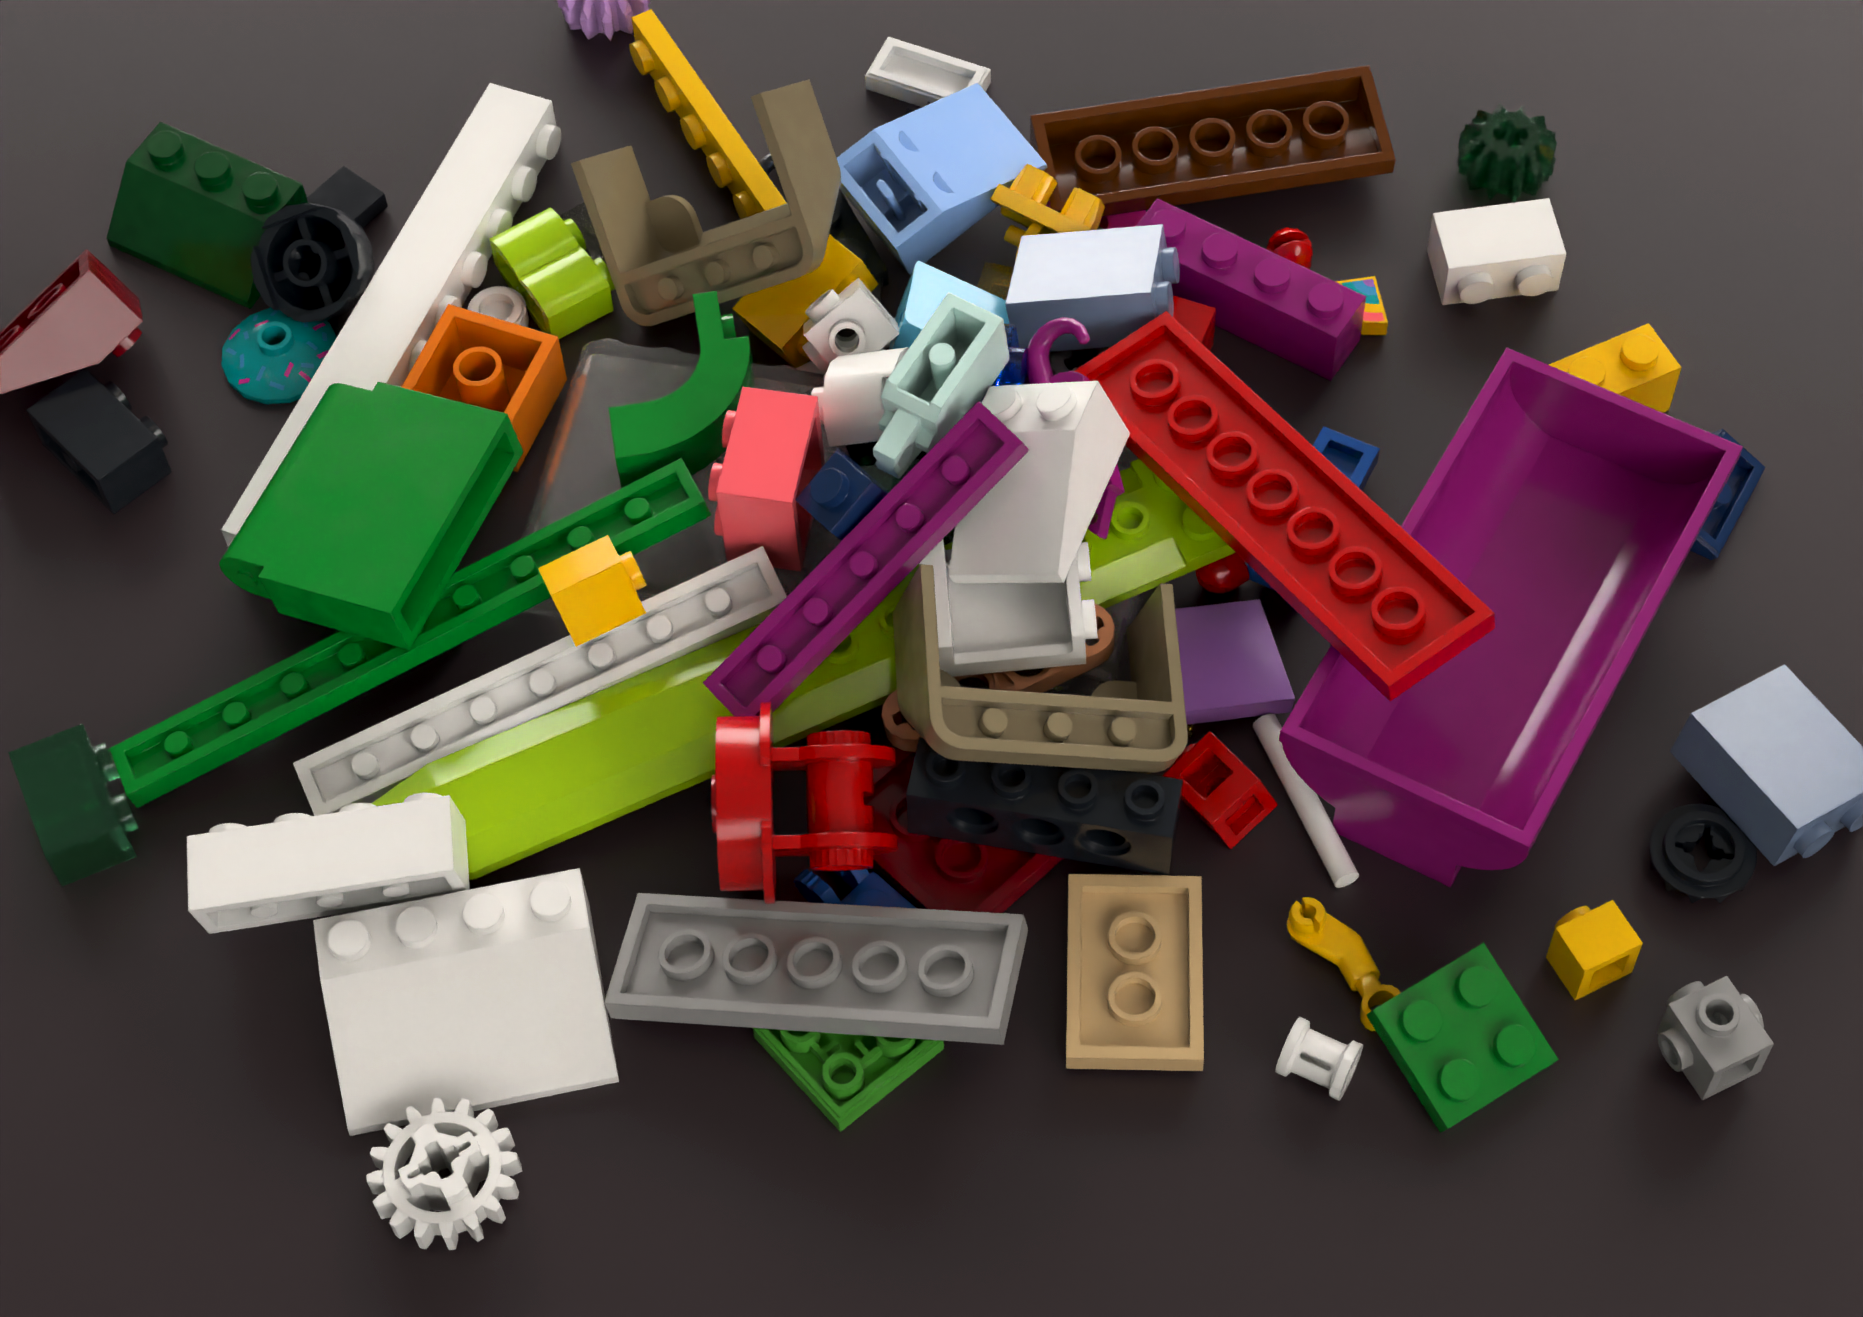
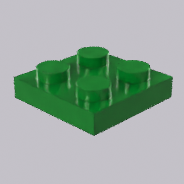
(1462, 1037)

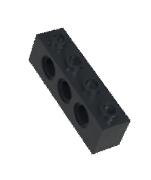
(1047, 810)

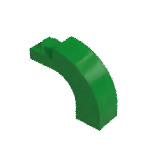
(692, 417)

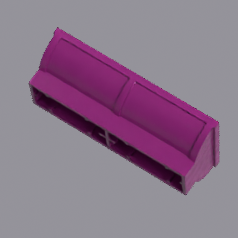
(1571, 530)

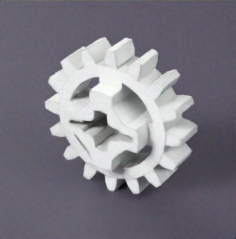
(414, 1189)

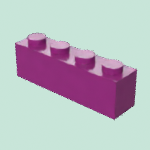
(1262, 293)

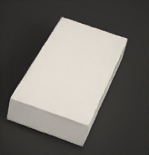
(921, 74)

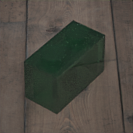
(73, 803)

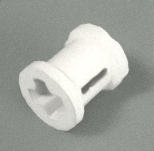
(1319, 1058)

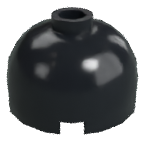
(312, 262)

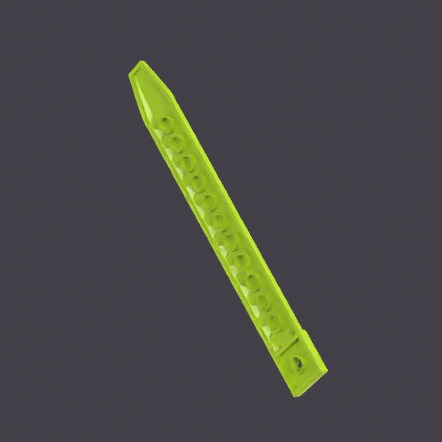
(660, 726)

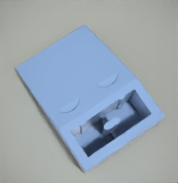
(934, 172)

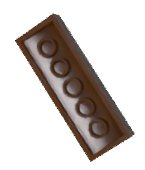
(1217, 141)

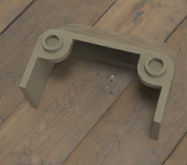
(659, 246)
(1117, 727)

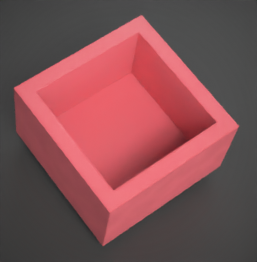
(768, 461)

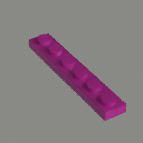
(867, 564)

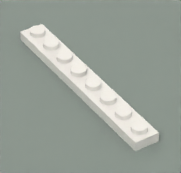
(674, 625)

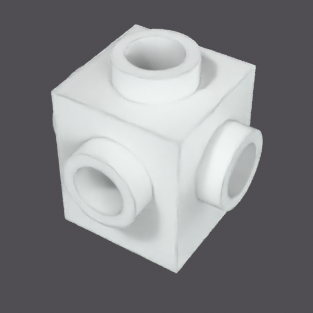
(851, 309)

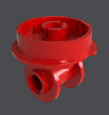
(837, 780)

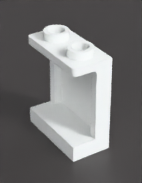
(1011, 624)

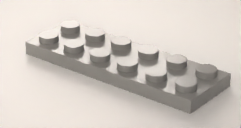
(819, 967)

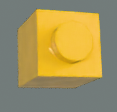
(594, 589)

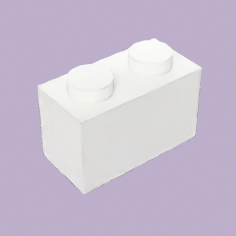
(1496, 252)

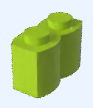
(553, 273)

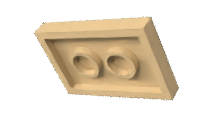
(1134, 973)

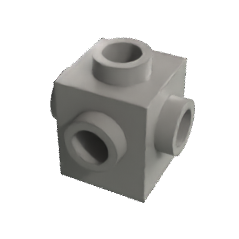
(1713, 1036)

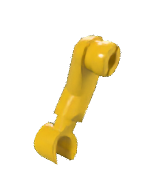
(1342, 946)

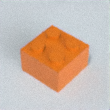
(492, 367)

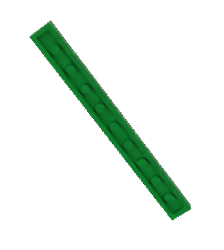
(352, 664)

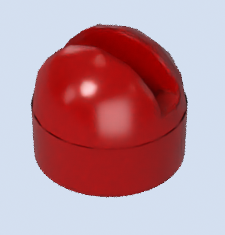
(1292, 245)
(1223, 574)

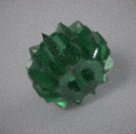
(1506, 152)

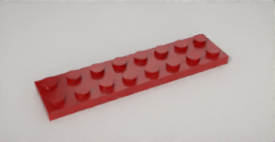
(1287, 509)

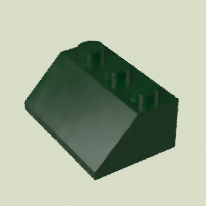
(197, 211)

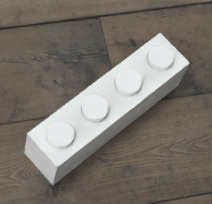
(326, 863)

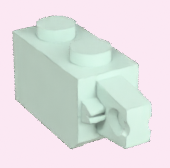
(939, 381)

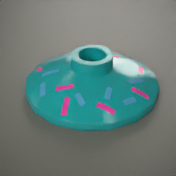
(272, 371)

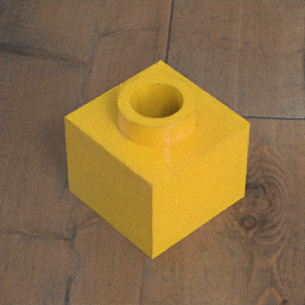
(1593, 948)

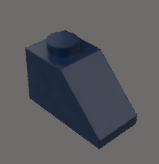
(841, 494)

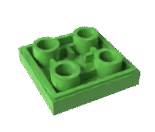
(846, 1071)

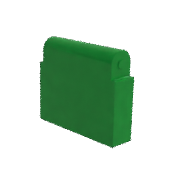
(373, 509)

